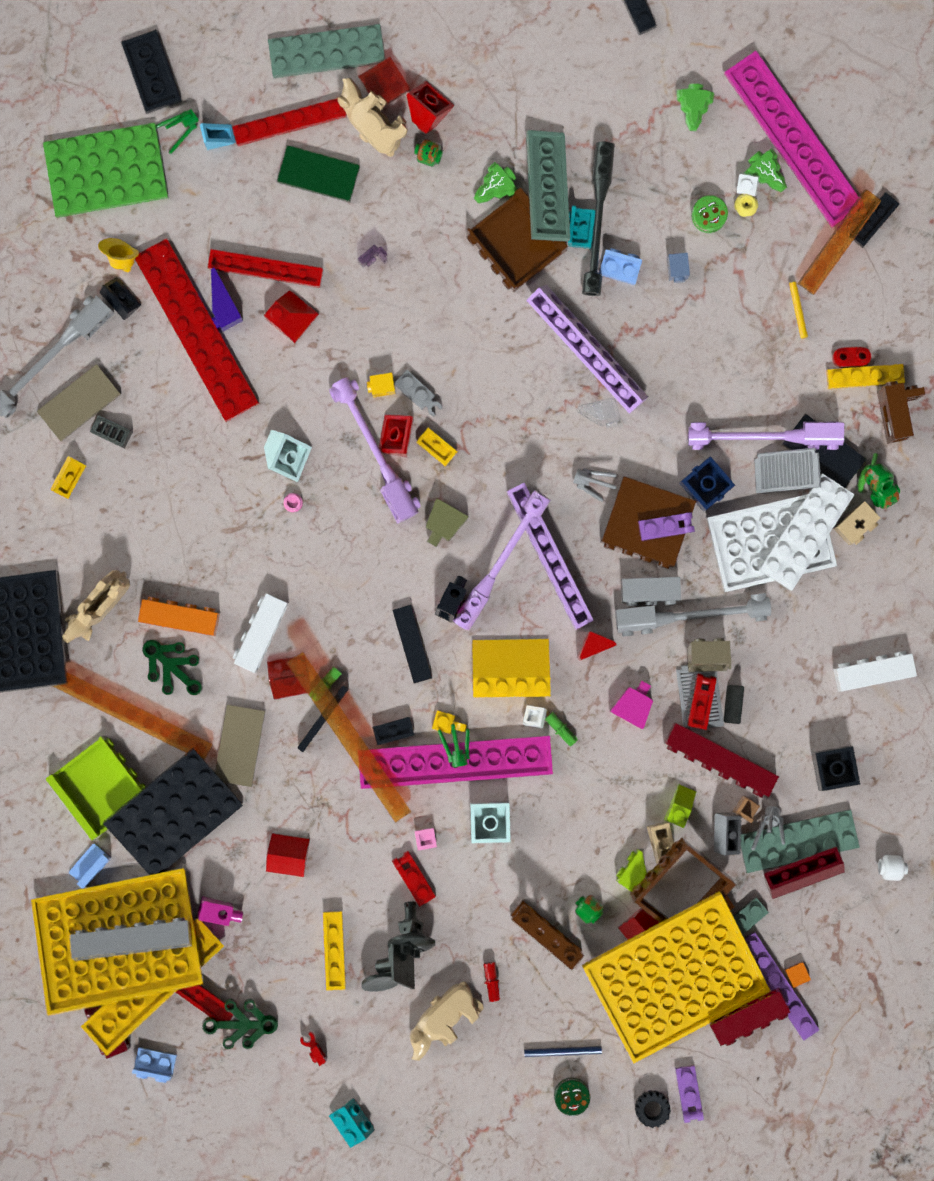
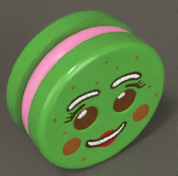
(709, 214)

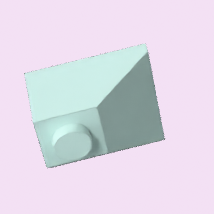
(286, 455)

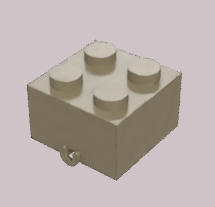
(709, 655)

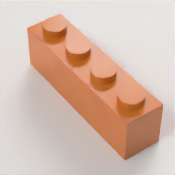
(179, 617)

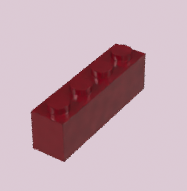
(804, 872)
(751, 1016)

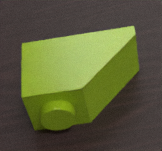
(680, 806)

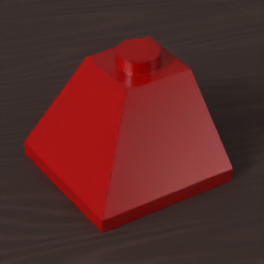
(427, 106)
(291, 316)

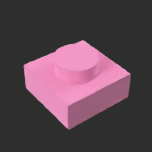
(425, 839)

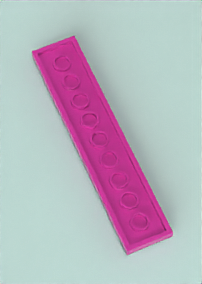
(792, 137)
(487, 761)

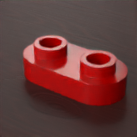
(852, 357)

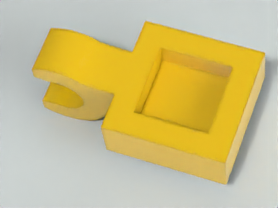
(443, 722)

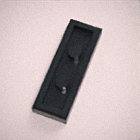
(877, 219)

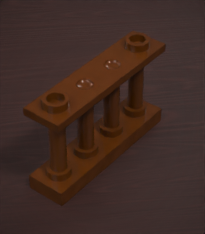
(547, 935)

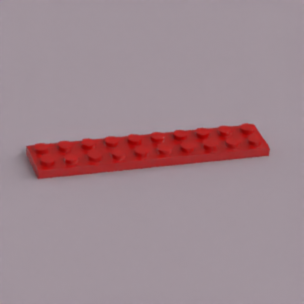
(196, 330)

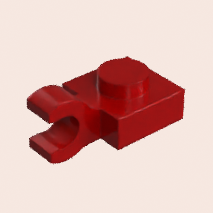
(316, 1054)

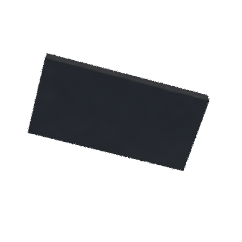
(151, 71)
(836, 464)

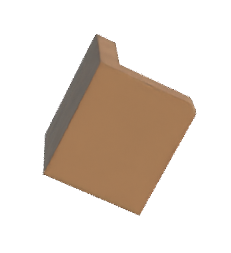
(746, 809)

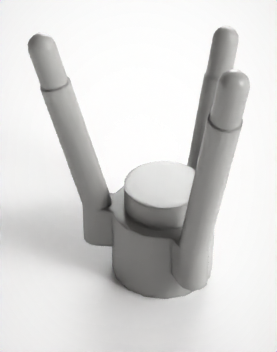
(584, 478)
(771, 818)

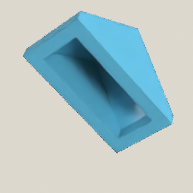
(217, 135)

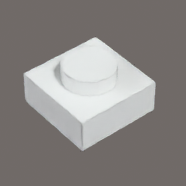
(748, 184)
(534, 716)

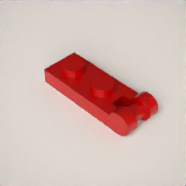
(701, 702)
(414, 879)

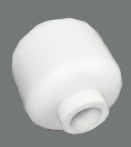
(892, 867)

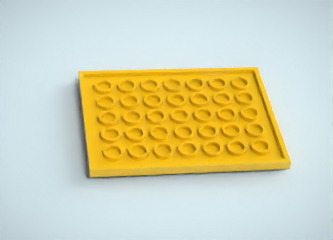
(676, 977)
(107, 980)

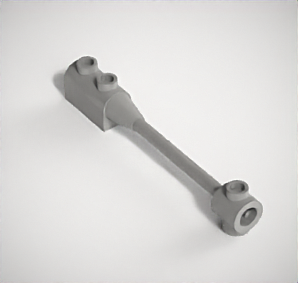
(83, 323)
(646, 619)

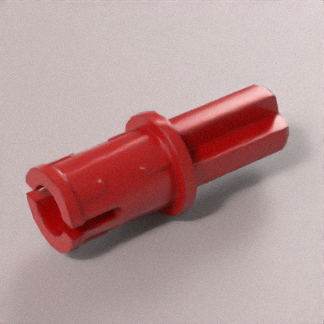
(491, 981)

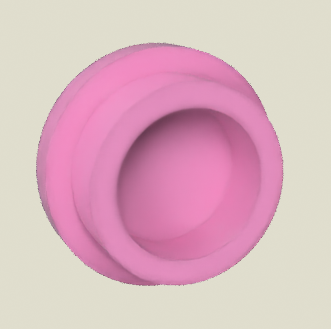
(293, 502)

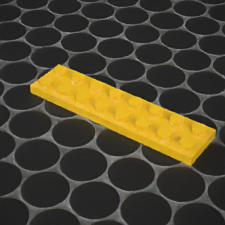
(119, 1019)

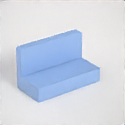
(89, 865)

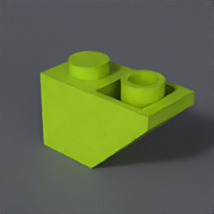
(633, 872)

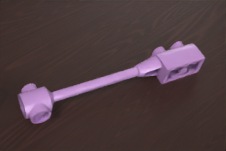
(812, 434)
(395, 490)
(480, 594)

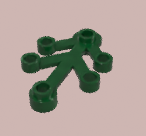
(169, 666)
(242, 1025)

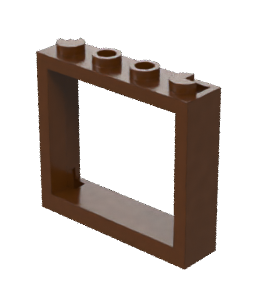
(724, 884)

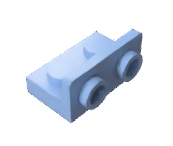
(620, 266)
(154, 1064)

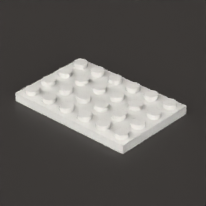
(748, 536)

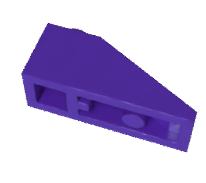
(222, 305)

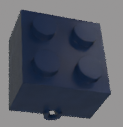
(707, 484)

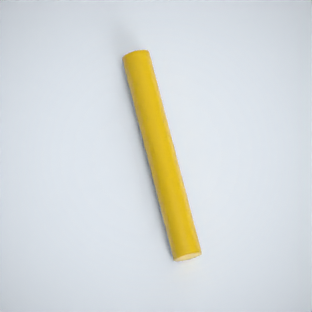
(798, 310)

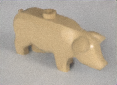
(369, 120)
(96, 605)
(441, 1016)

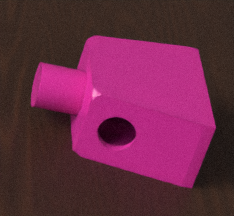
(634, 705)
(210, 908)

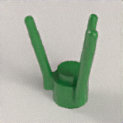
(187, 118)
(458, 756)

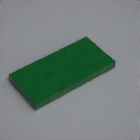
(318, 173)

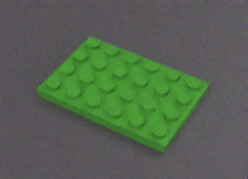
(105, 170)

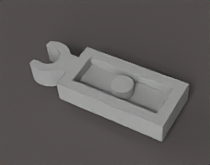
(417, 392)

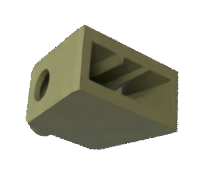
(444, 522)

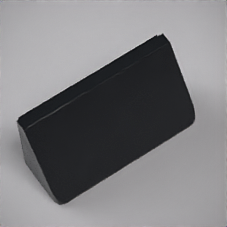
(119, 298)

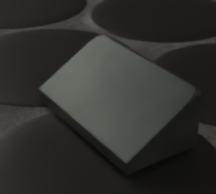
(733, 704)

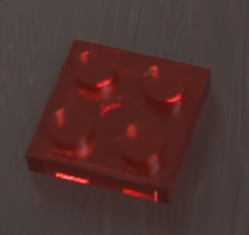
(385, 81)

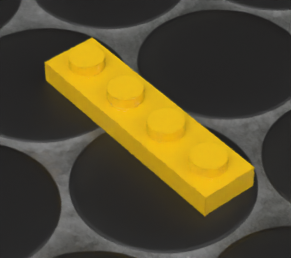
(864, 376)
(334, 950)

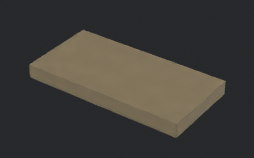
(78, 402)
(239, 745)

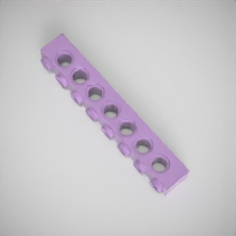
(587, 348)
(551, 560)

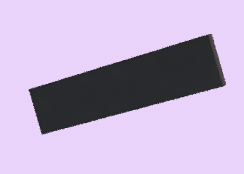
(412, 644)
(320, 721)

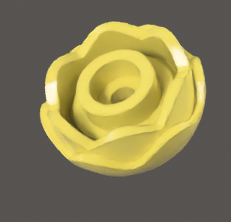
(746, 210)

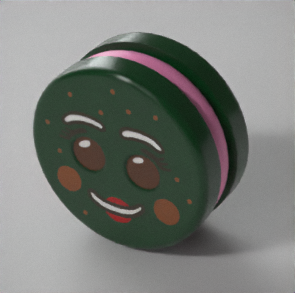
(572, 1096)

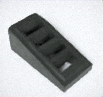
(124, 439)

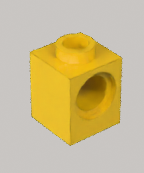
(381, 385)

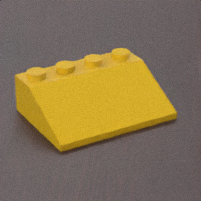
(511, 668)

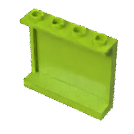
(95, 785)

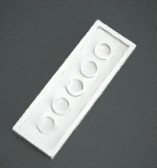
(806, 532)

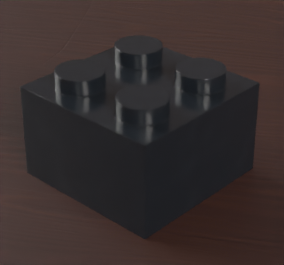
(835, 768)

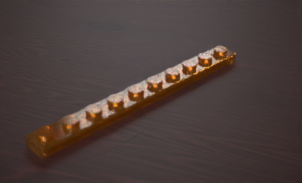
(134, 716)
(349, 737)

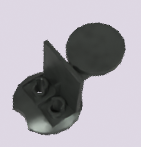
(401, 953)

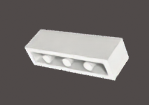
(261, 633)
(874, 672)

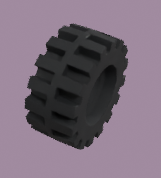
(661, 1117)

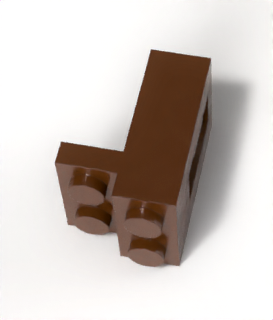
(894, 410)

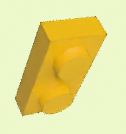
(436, 447)
(68, 477)

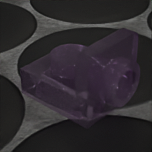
(370, 255)

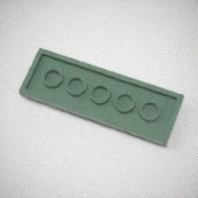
(326, 51)
(548, 185)
(801, 841)

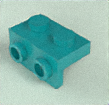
(581, 227)
(352, 1123)

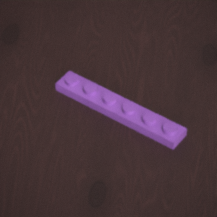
(774, 978)

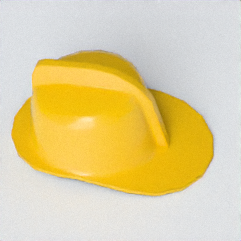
(119, 253)

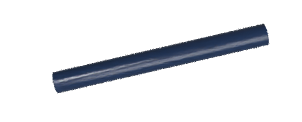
(563, 1051)

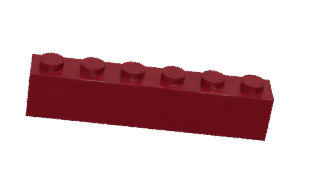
(720, 759)

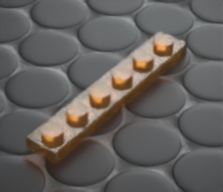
(839, 241)

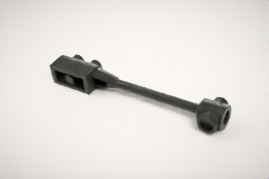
(602, 180)

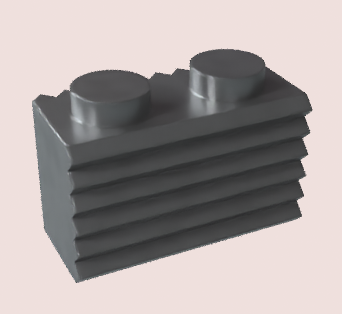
(727, 834)

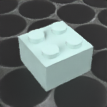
(490, 822)

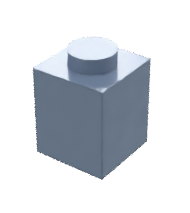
(678, 267)

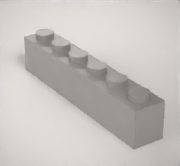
(130, 940)

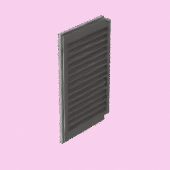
(787, 470)
(686, 686)

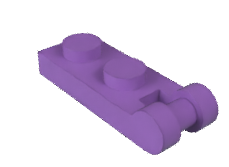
(665, 526)
(689, 1093)

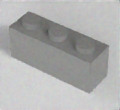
(651, 590)

